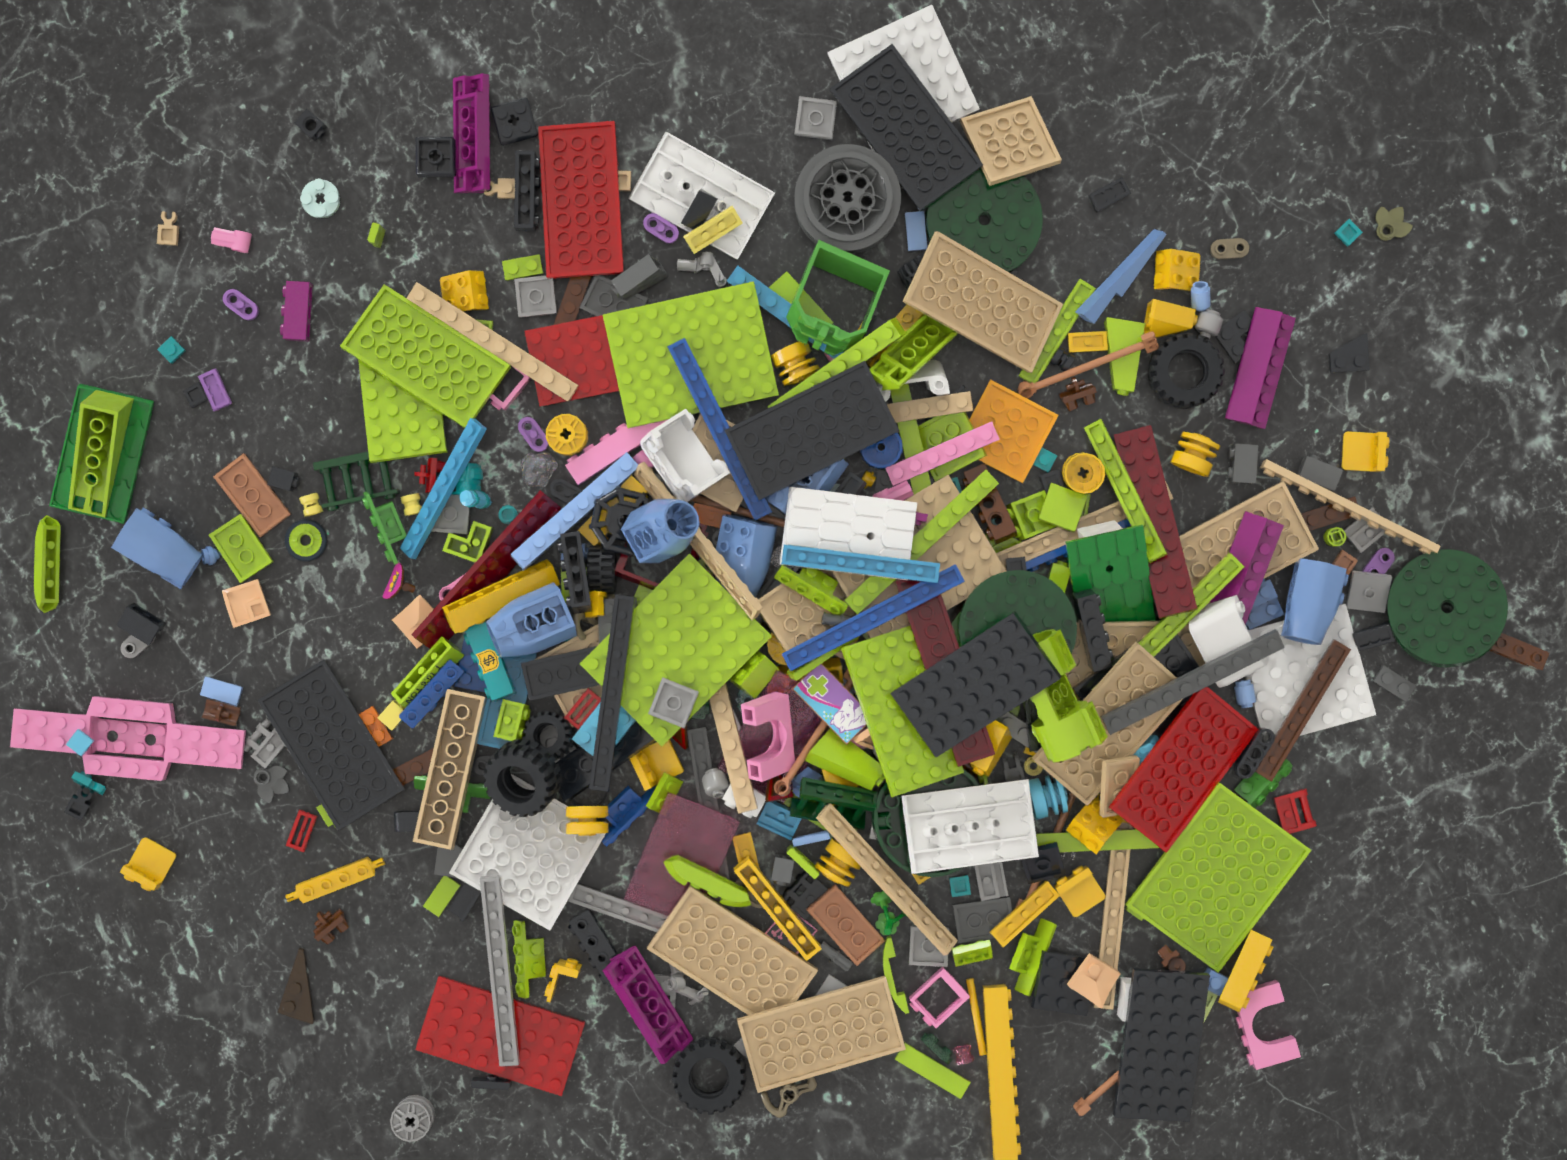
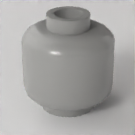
(1209, 323)
(715, 783)

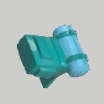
(470, 488)

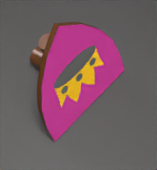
(396, 583)

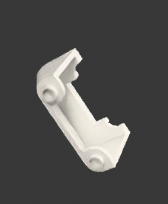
(932, 374)
(682, 457)
(1220, 630)

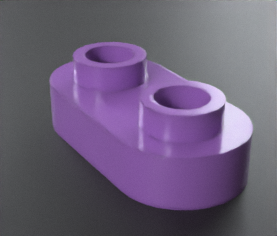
(661, 228)
(241, 304)
(533, 435)
(1377, 563)

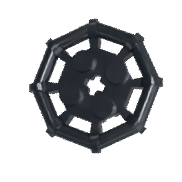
(613, 517)

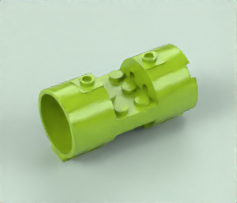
(1063, 723)

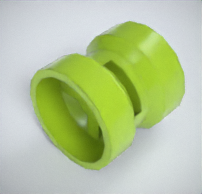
(1332, 539)

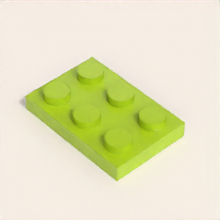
(241, 548)

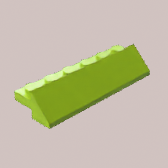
(911, 352)

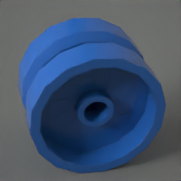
(885, 458)

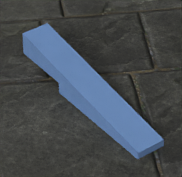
(1121, 278)

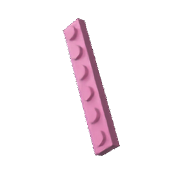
(942, 453)

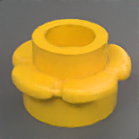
(868, 478)

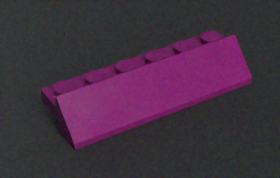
(471, 133)
(1260, 367)
(1253, 549)
(647, 1004)

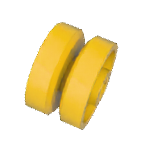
(587, 820)

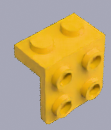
(1176, 269)
(465, 290)
(1365, 451)
(1092, 828)
(149, 864)
(1079, 891)
(566, 967)

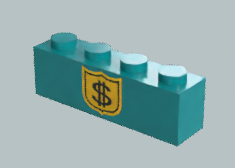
(491, 665)

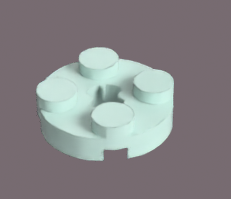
(331, 198)

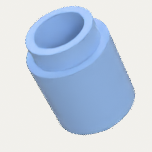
(1200, 296)
(1245, 693)

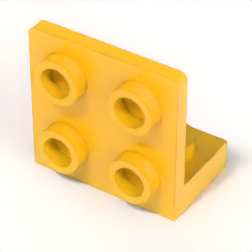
(654, 761)

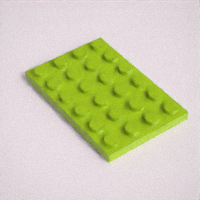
(397, 420)

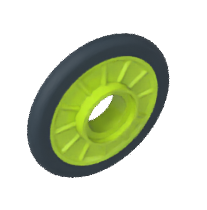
(293, 540)

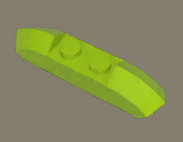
(47, 564)
(700, 877)

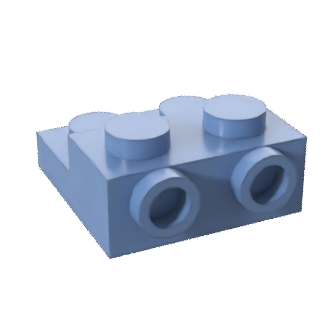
(1265, 606)

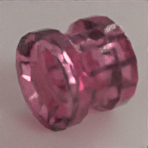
(963, 1054)

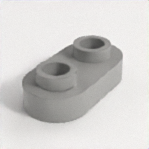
(138, 647)

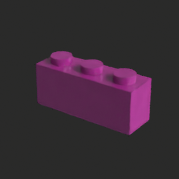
(296, 311)

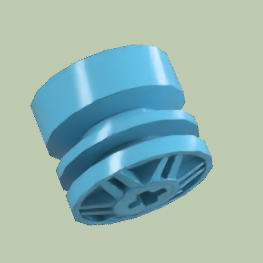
(1047, 796)

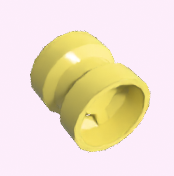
(311, 504)
(411, 504)

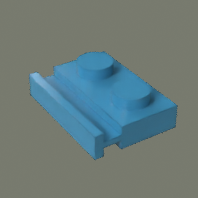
(777, 819)

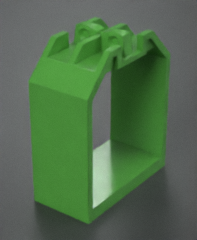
(849, 268)

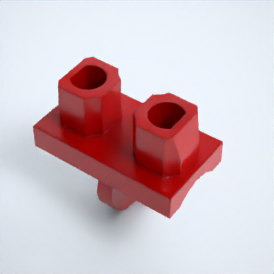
(432, 467)

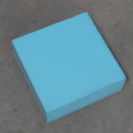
(80, 742)

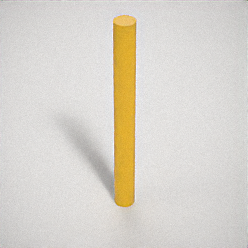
(976, 1016)

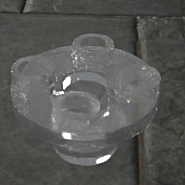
(538, 469)

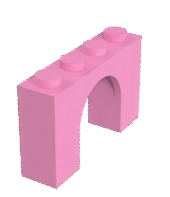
(780, 754)
(1264, 1052)

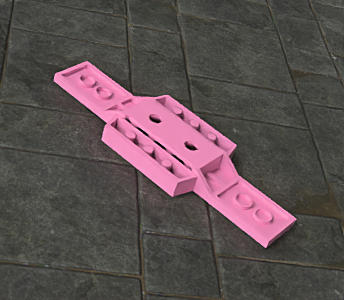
(173, 741)

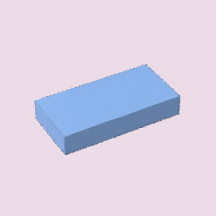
(916, 231)
(221, 691)
(811, 838)

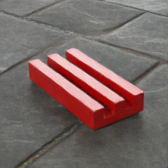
(593, 696)
(307, 815)

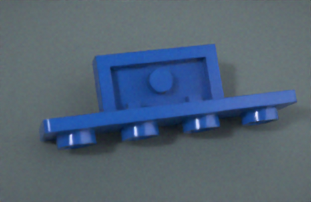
(429, 696)
(624, 811)

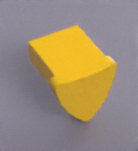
(597, 604)

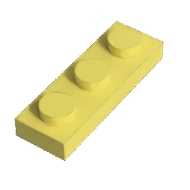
(713, 229)

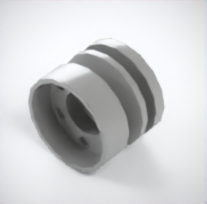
(420, 1110)

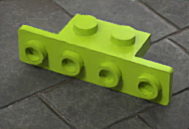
(814, 586)
(1028, 955)
(529, 958)

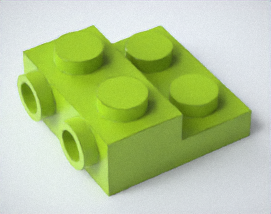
(1025, 515)

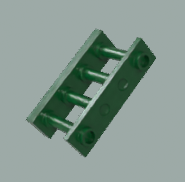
(344, 465)
(836, 794)

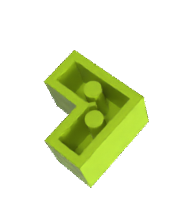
(471, 547)
(754, 674)

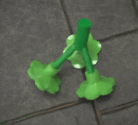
(886, 921)

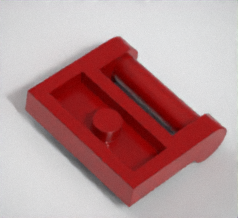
(1288, 812)

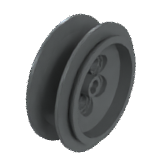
(855, 164)

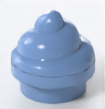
(210, 555)

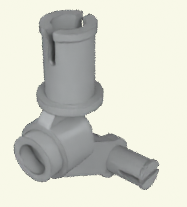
(704, 262)
(677, 984)

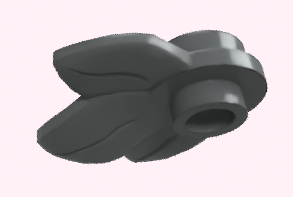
(273, 783)

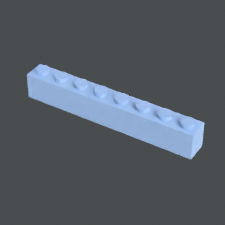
(573, 512)

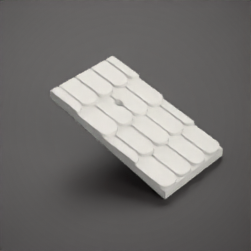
(678, 163)
(844, 520)
(970, 826)

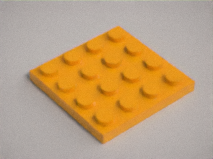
(1020, 426)

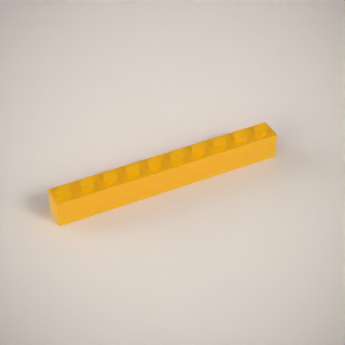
(1001, 1072)

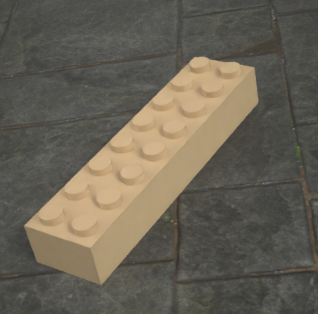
(450, 769)

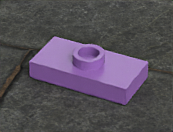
(215, 389)

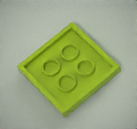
(943, 429)

